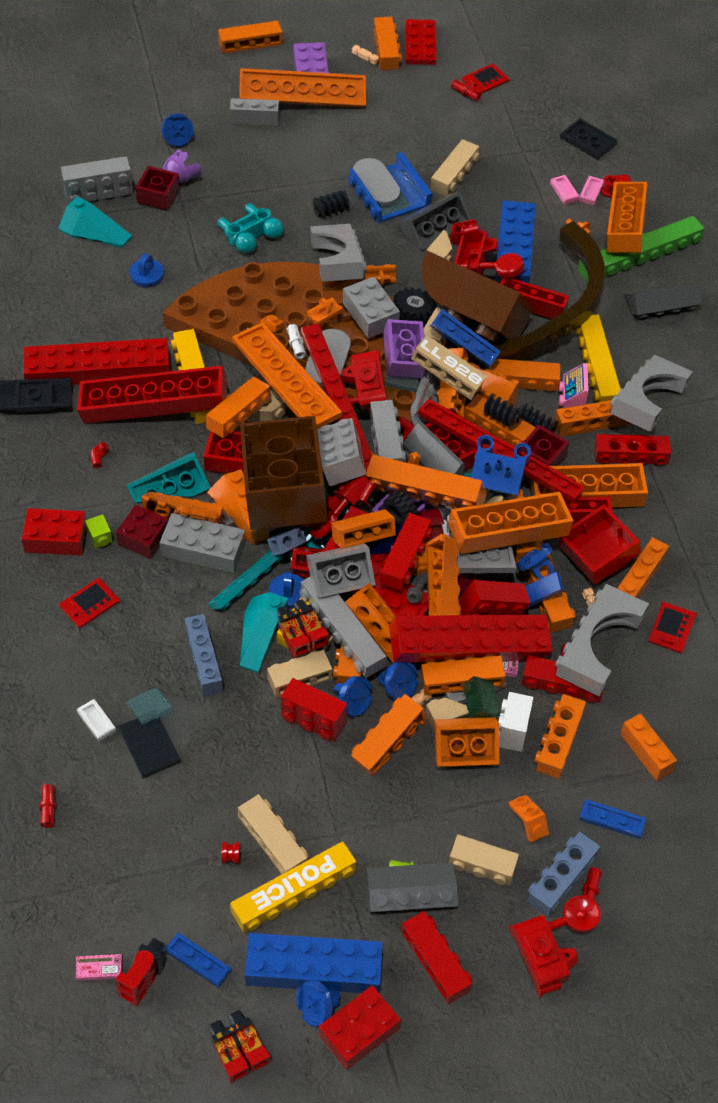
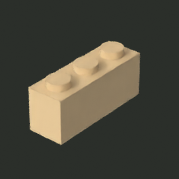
(308, 669)
(483, 860)

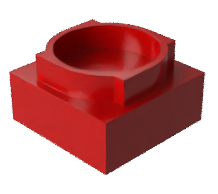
(600, 544)

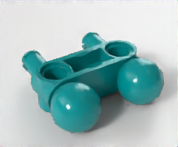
(245, 230)

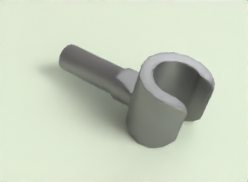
(228, 520)

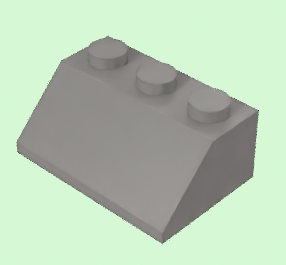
(254, 112)
(341, 570)

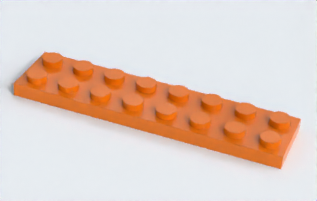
(303, 87)
(286, 375)

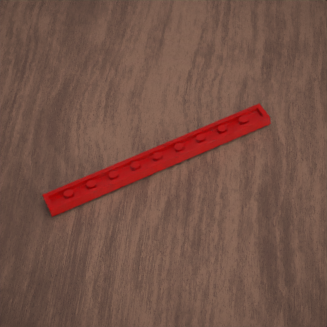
(332, 381)
(470, 433)

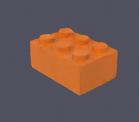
(466, 741)

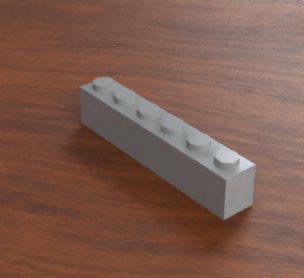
(345, 630)

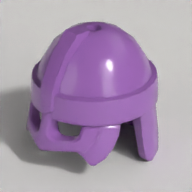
(176, 164)

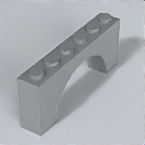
(340, 238)
(656, 374)
(579, 662)

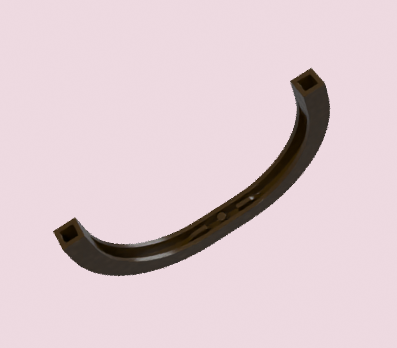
(564, 324)

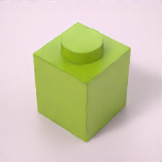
(98, 531)

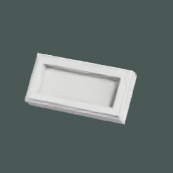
(96, 720)

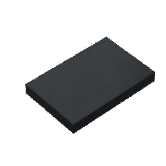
(588, 139)
(149, 746)

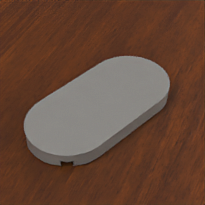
(378, 181)
(339, 347)
(426, 390)

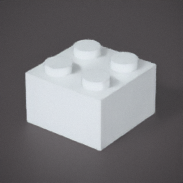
(514, 721)

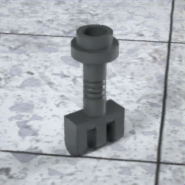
(415, 594)

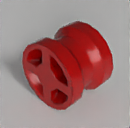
(230, 852)

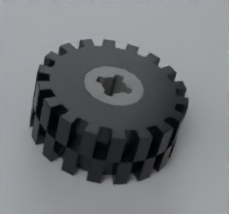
(414, 305)

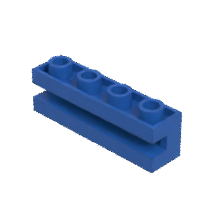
(464, 338)

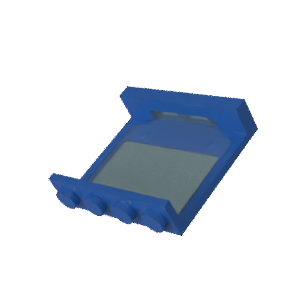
(413, 191)

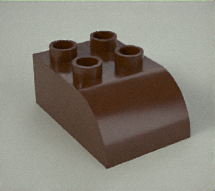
(475, 299)
(283, 473)

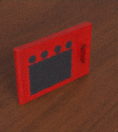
(486, 78)
(89, 603)
(672, 627)

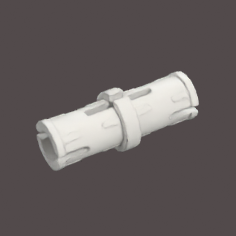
(296, 341)

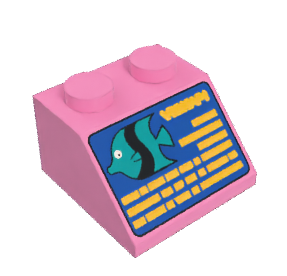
(574, 387)

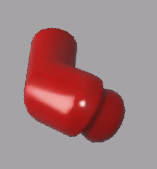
(407, 425)
(97, 453)

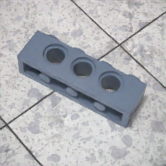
(203, 655)
(548, 900)

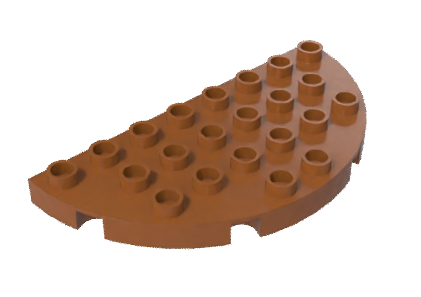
(282, 289)

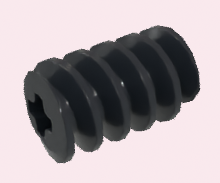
(330, 202)
(501, 413)
(535, 420)

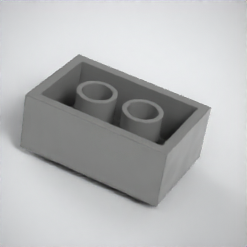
(369, 306)

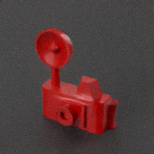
(473, 251)
(368, 377)
(339, 497)
(540, 950)

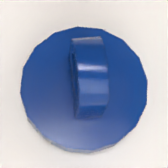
(177, 129)
(146, 271)
(535, 560)
(288, 586)
(399, 679)
(355, 693)
(316, 1002)

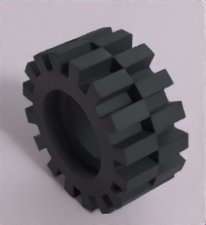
(399, 506)

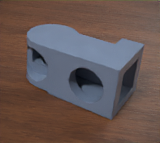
(287, 540)

